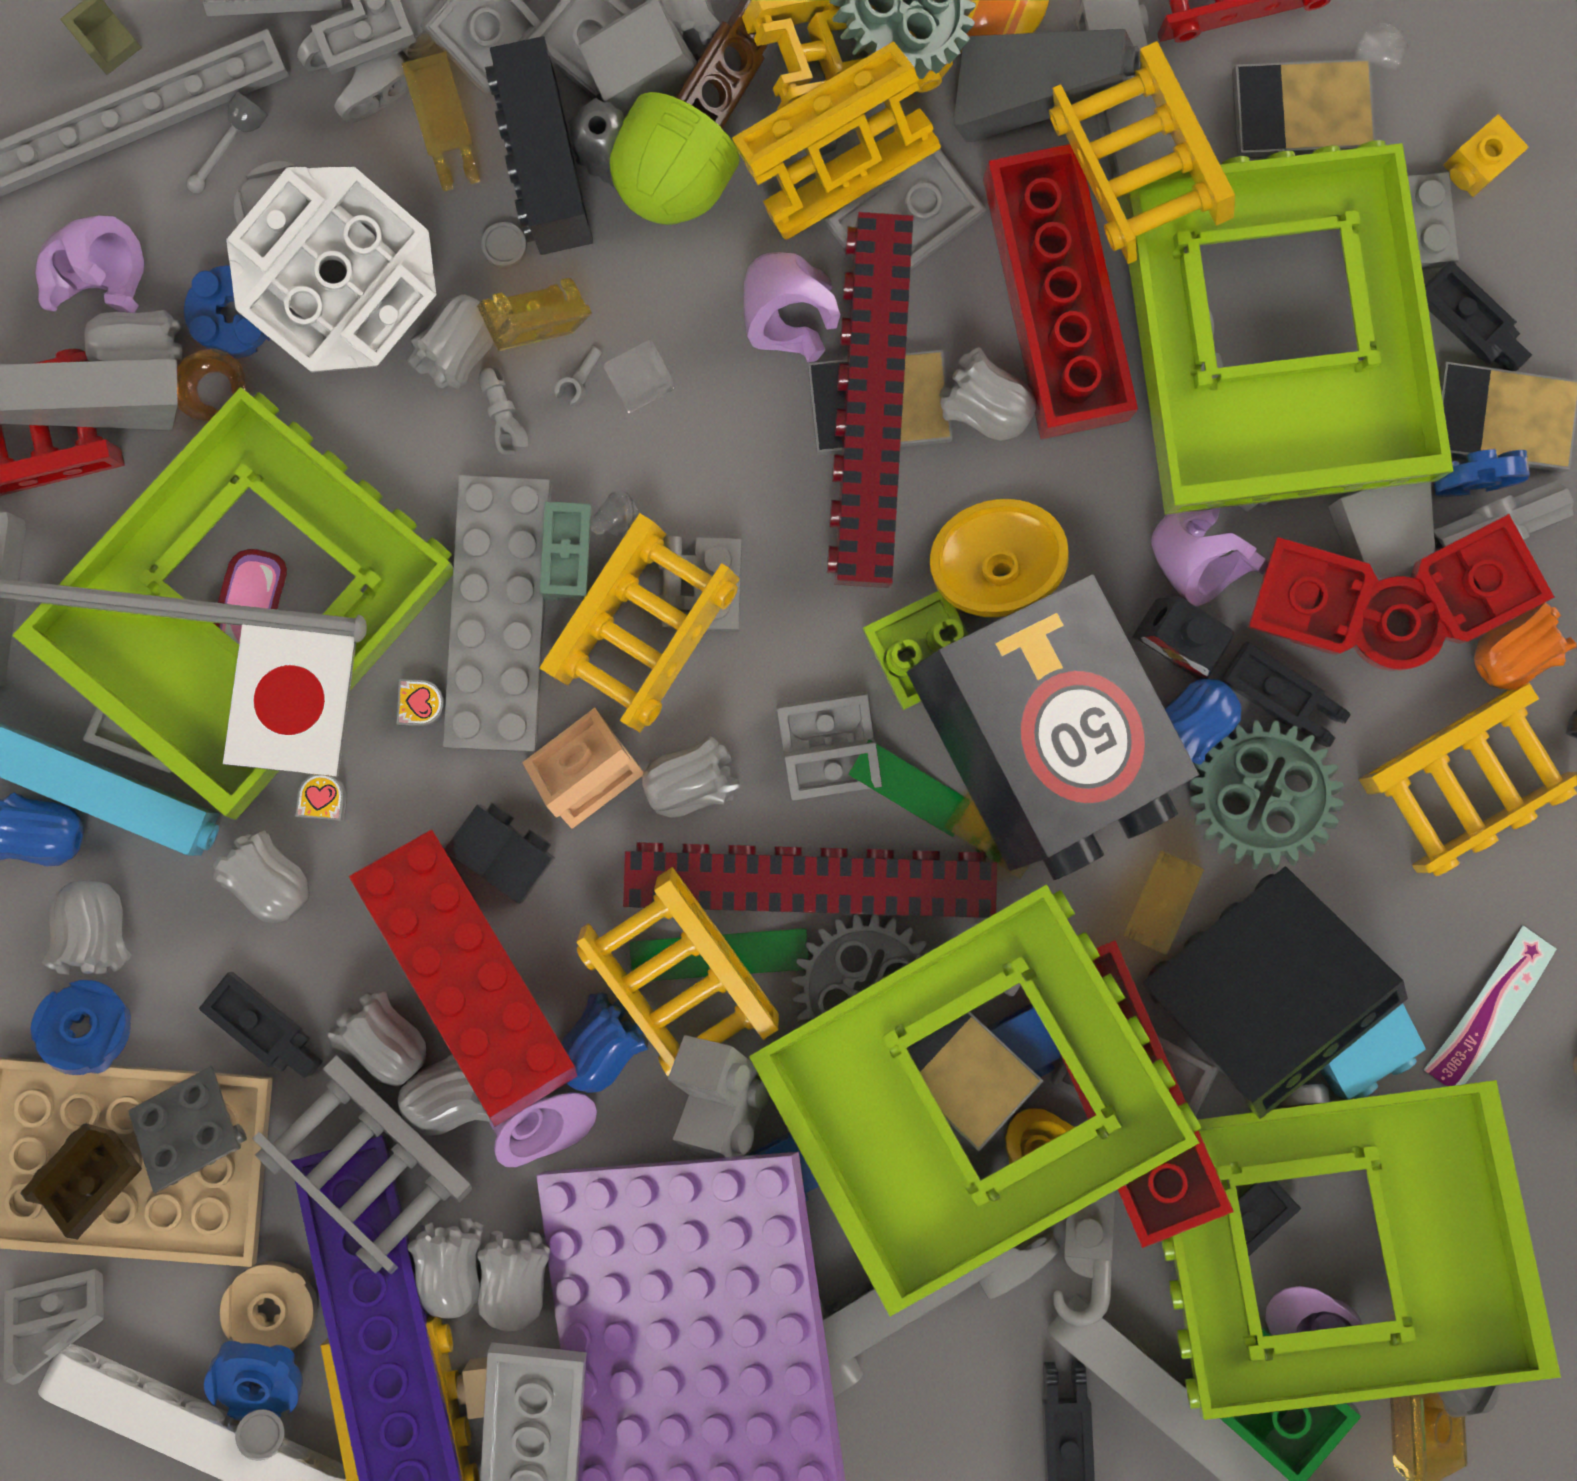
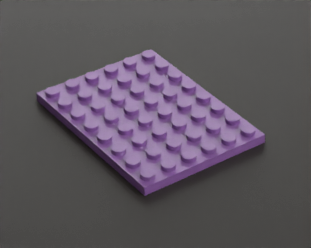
(693, 1320)

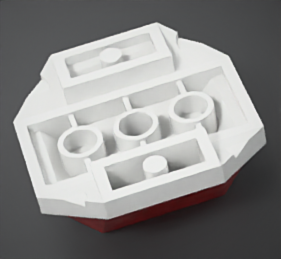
(321, 218)

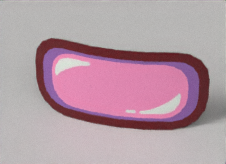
(252, 580)

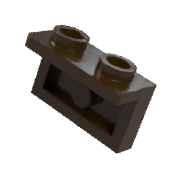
(82, 1178)

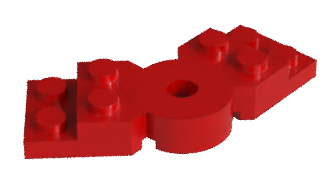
(1450, 596)

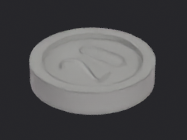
(504, 245)
(259, 1435)

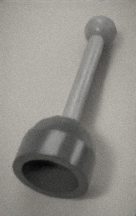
(244, 117)

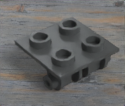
(184, 1129)

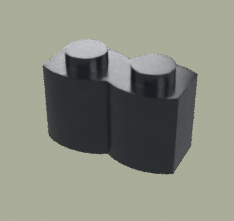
(500, 852)

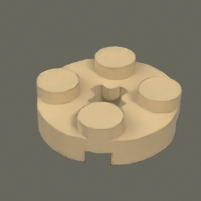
(287, 1287)

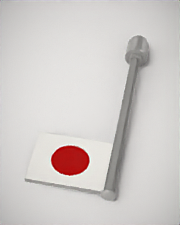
(287, 676)

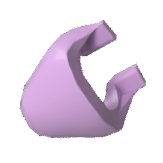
(90, 255)
(783, 280)
(1194, 561)

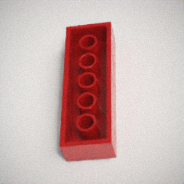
(1059, 291)
(464, 977)
(1185, 1188)

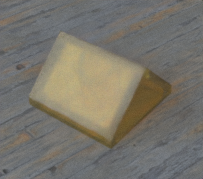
(1426, 1438)

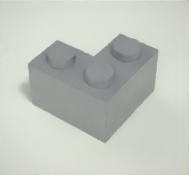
(721, 1100)

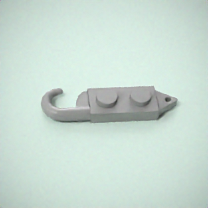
(1090, 1256)

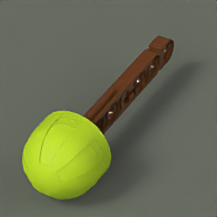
(673, 150)

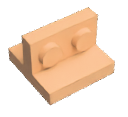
(582, 769)

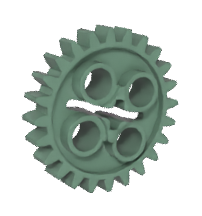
(938, 25)
(1304, 810)

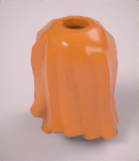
(1522, 648)

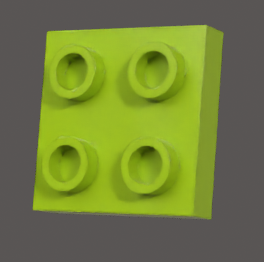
(910, 637)

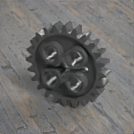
(825, 968)

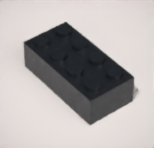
(538, 146)

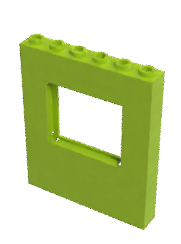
(1296, 421)
(174, 676)
(889, 1151)
(1448, 1240)

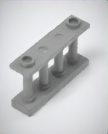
(375, 1119)

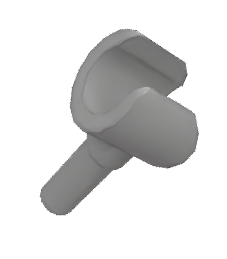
(579, 378)

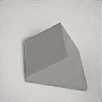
(638, 56)

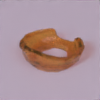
(194, 368)

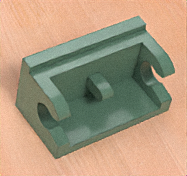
(565, 550)

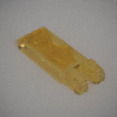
(440, 114)

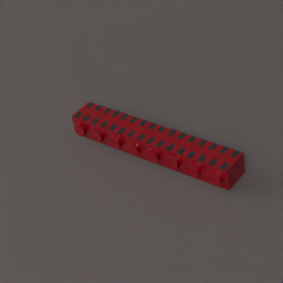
(872, 400)
(818, 883)

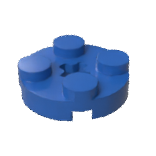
(207, 325)
(1486, 472)
(93, 1050)
(239, 1365)

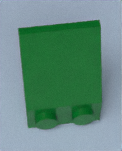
(1296, 1438)

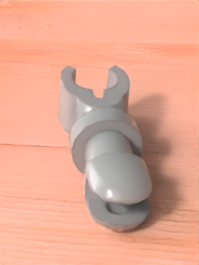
(502, 411)

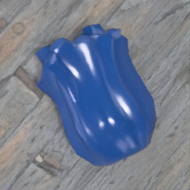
(1204, 716)
(38, 831)
(601, 1044)

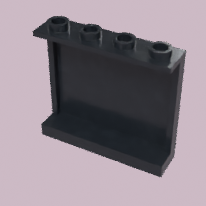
(1275, 989)

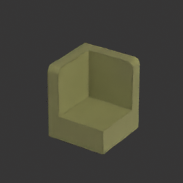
(100, 34)

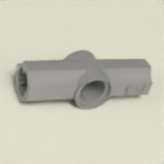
(1528, 511)

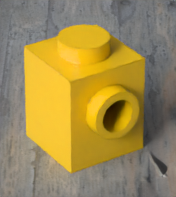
(1485, 156)

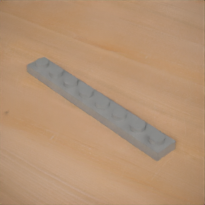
(139, 110)

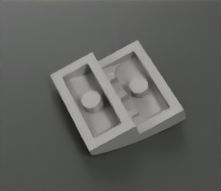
(823, 743)

